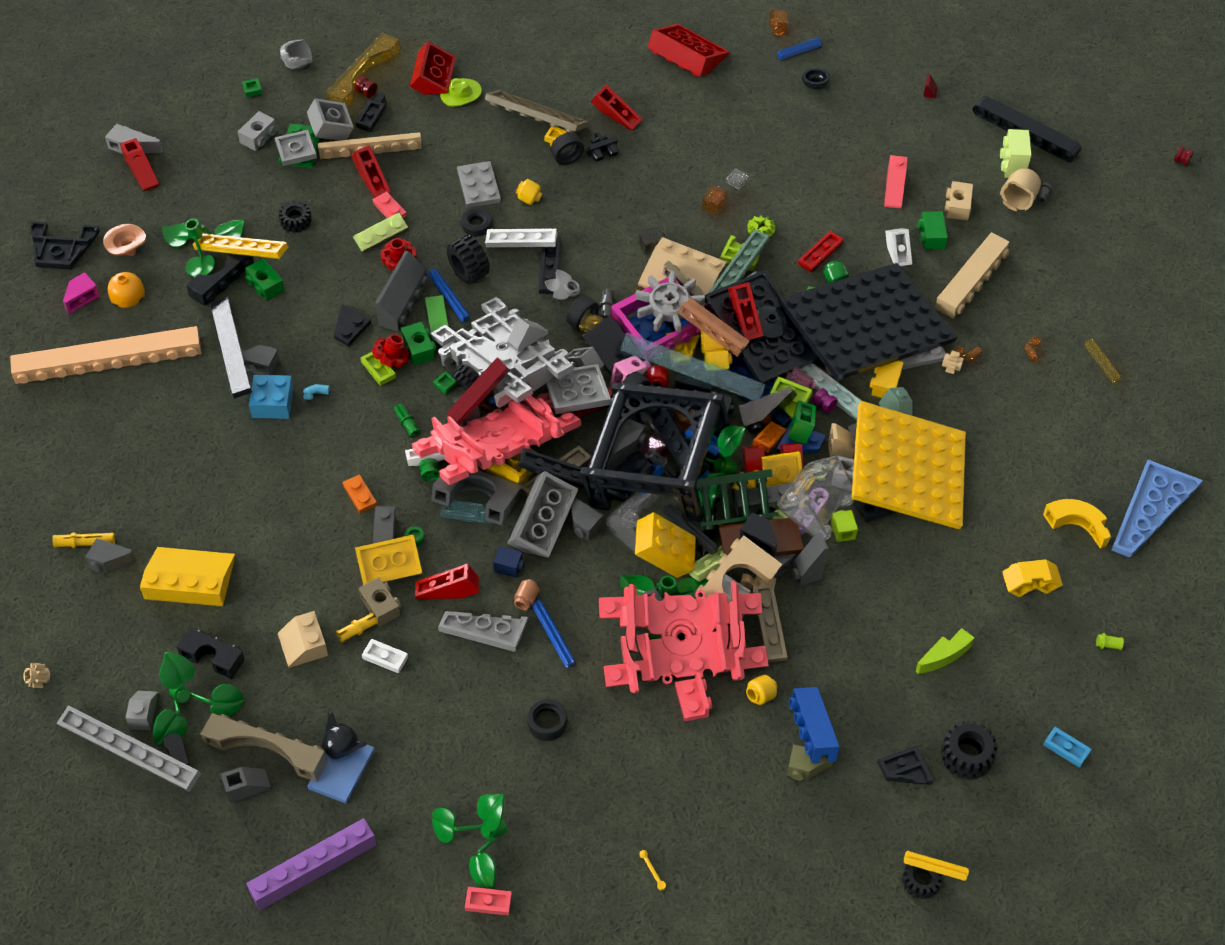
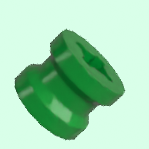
(429, 469)

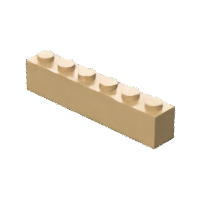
(972, 275)

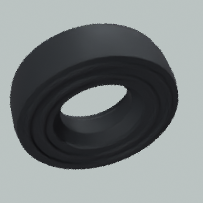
(476, 213)

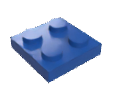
(646, 325)

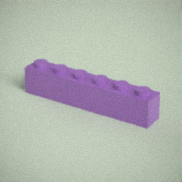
(311, 864)

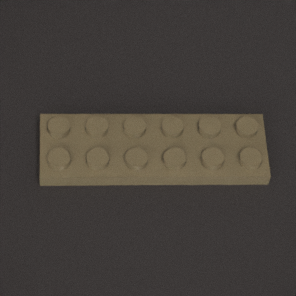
(536, 110)

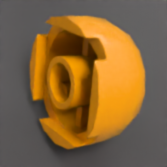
(125, 289)

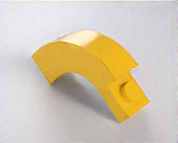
(1078, 513)

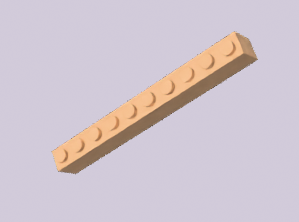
(105, 355)

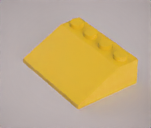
(187, 576)

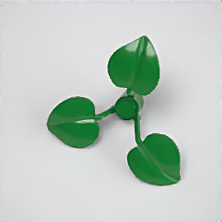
(178, 234)
(728, 443)
(667, 584)
(173, 674)
(490, 810)

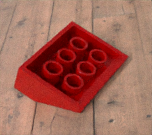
(686, 49)

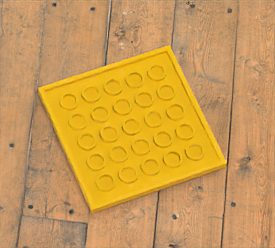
(909, 465)

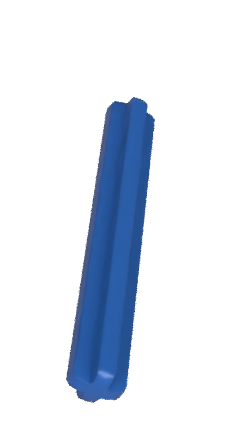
(449, 295)
(553, 633)

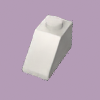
(899, 246)

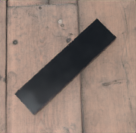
(549, 265)

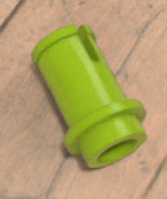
(1109, 641)

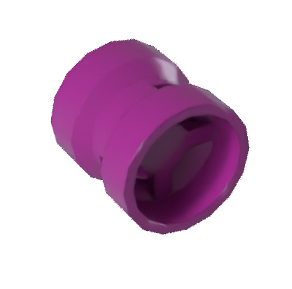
(824, 400)

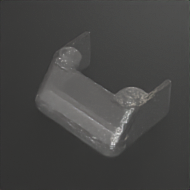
(624, 518)

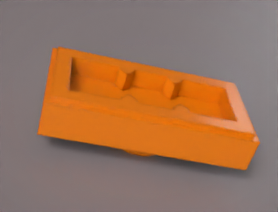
(769, 436)

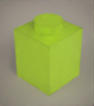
(844, 525)

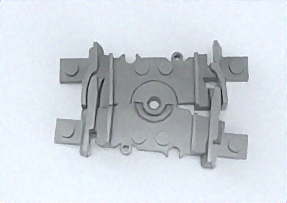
(488, 340)

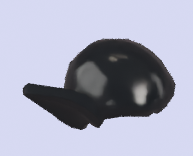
(339, 739)

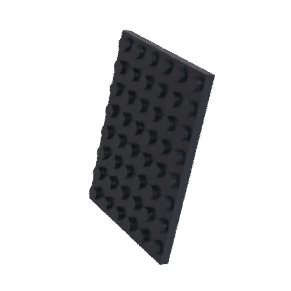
(867, 321)

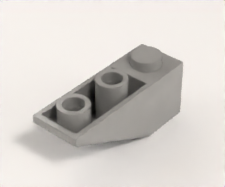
(121, 134)

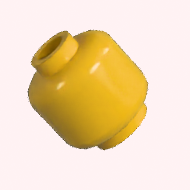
(529, 192)
(761, 689)

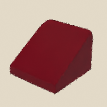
(930, 87)

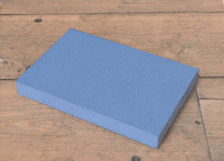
(342, 774)

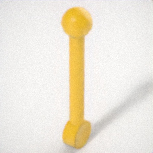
(661, 884)

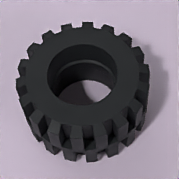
(468, 259)
(965, 764)

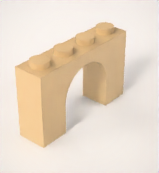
(744, 555)

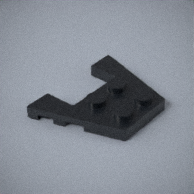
(60, 251)

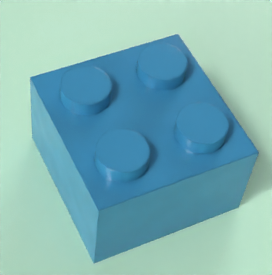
(271, 396)

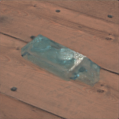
(464, 511)

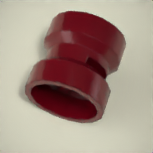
(365, 86)

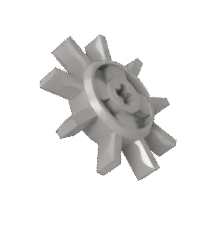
(666, 300)

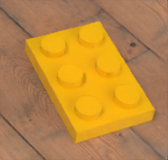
(389, 559)

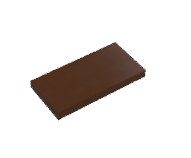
(784, 529)

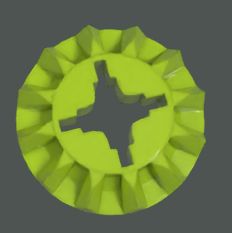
(769, 227)

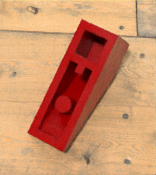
(614, 107)
(370, 171)
(745, 310)
(451, 584)

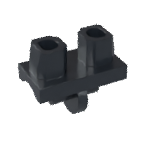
(601, 144)

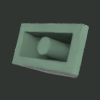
(897, 400)

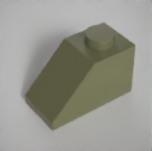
(801, 766)

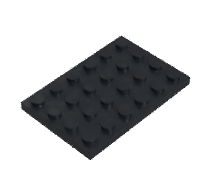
(764, 356)

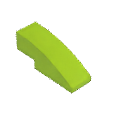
(945, 652)

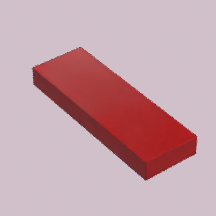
(820, 251)

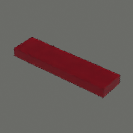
(478, 391)

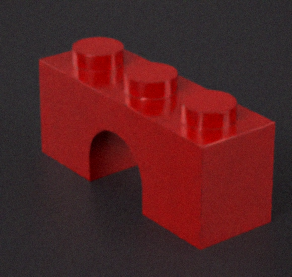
(753, 454)

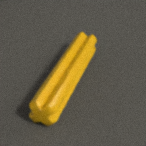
(936, 865)

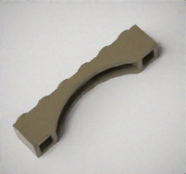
(226, 733)

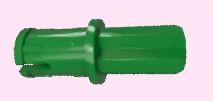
(407, 420)

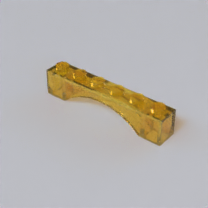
(380, 51)

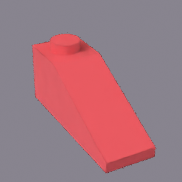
(895, 181)

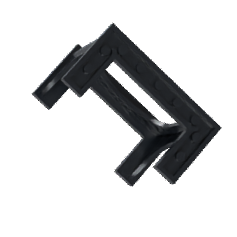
(624, 407)

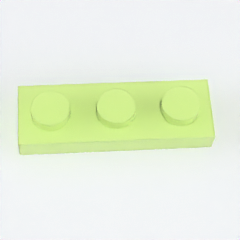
(380, 232)

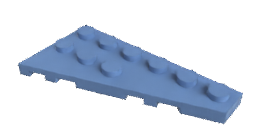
(1154, 501)

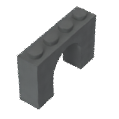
(503, 494)

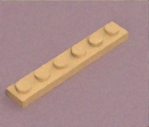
(378, 145)

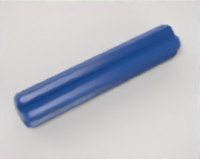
(799, 48)

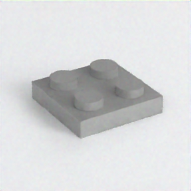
(295, 147)

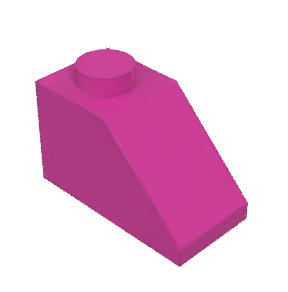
(79, 292)

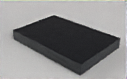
(607, 342)

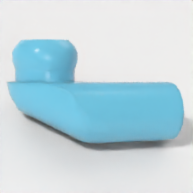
(315, 389)

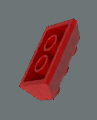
(432, 70)

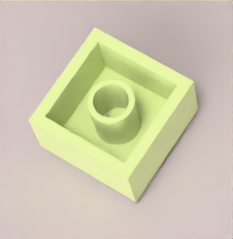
(1016, 151)

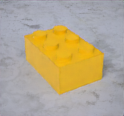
(665, 545)

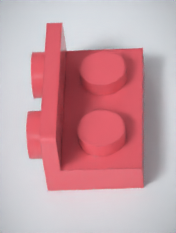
(693, 698)

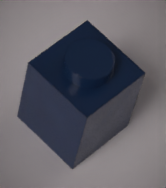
(508, 562)

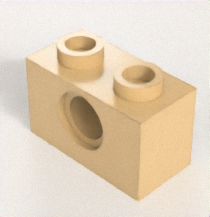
(959, 200)

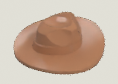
(124, 239)

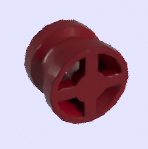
(1183, 155)

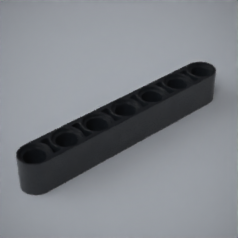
(1040, 134)

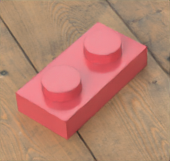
(388, 205)
(488, 901)

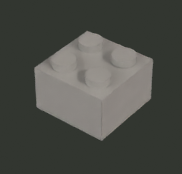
(330, 119)

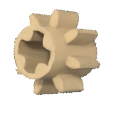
(952, 362)
(36, 675)

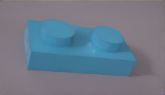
(1067, 747)

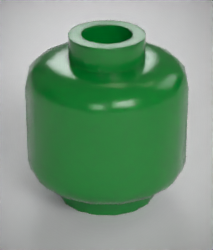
(835, 271)

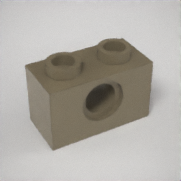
(376, 591)

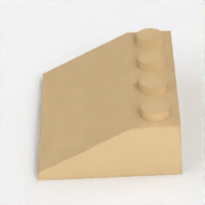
(692, 264)

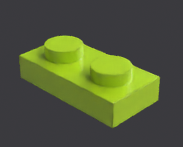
(379, 372)

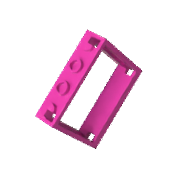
(630, 305)

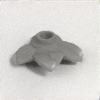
(562, 286)

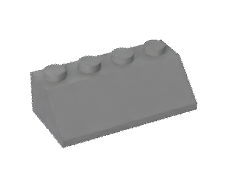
(543, 515)

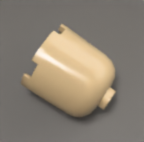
(1021, 189)

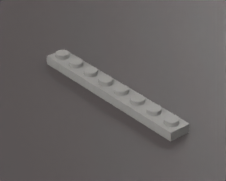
(129, 748)

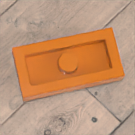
(359, 494)

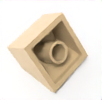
(302, 640)

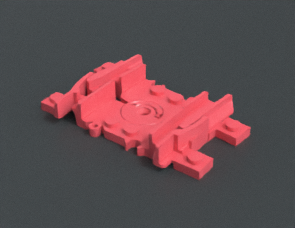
(494, 436)
(696, 620)

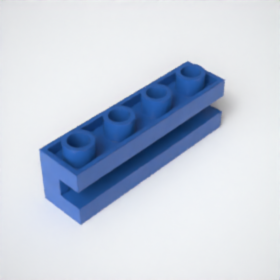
(814, 724)

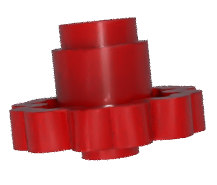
(394, 250)
(391, 351)

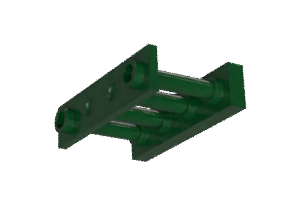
(723, 482)

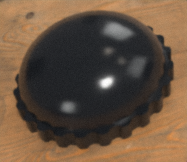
(815, 78)

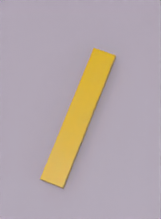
(242, 246)

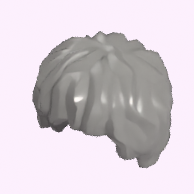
(296, 54)

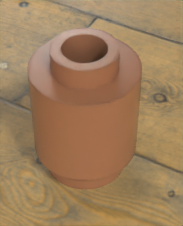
(526, 594)

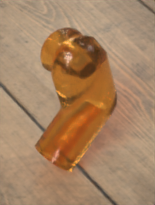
(1030, 348)
(968, 355)

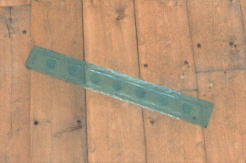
(692, 367)

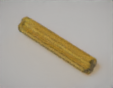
(1102, 361)

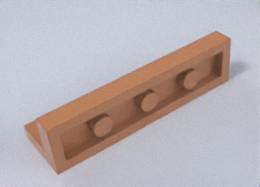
(713, 326)

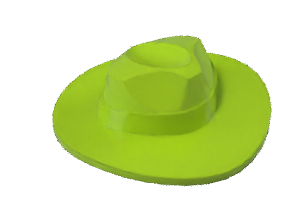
(461, 92)

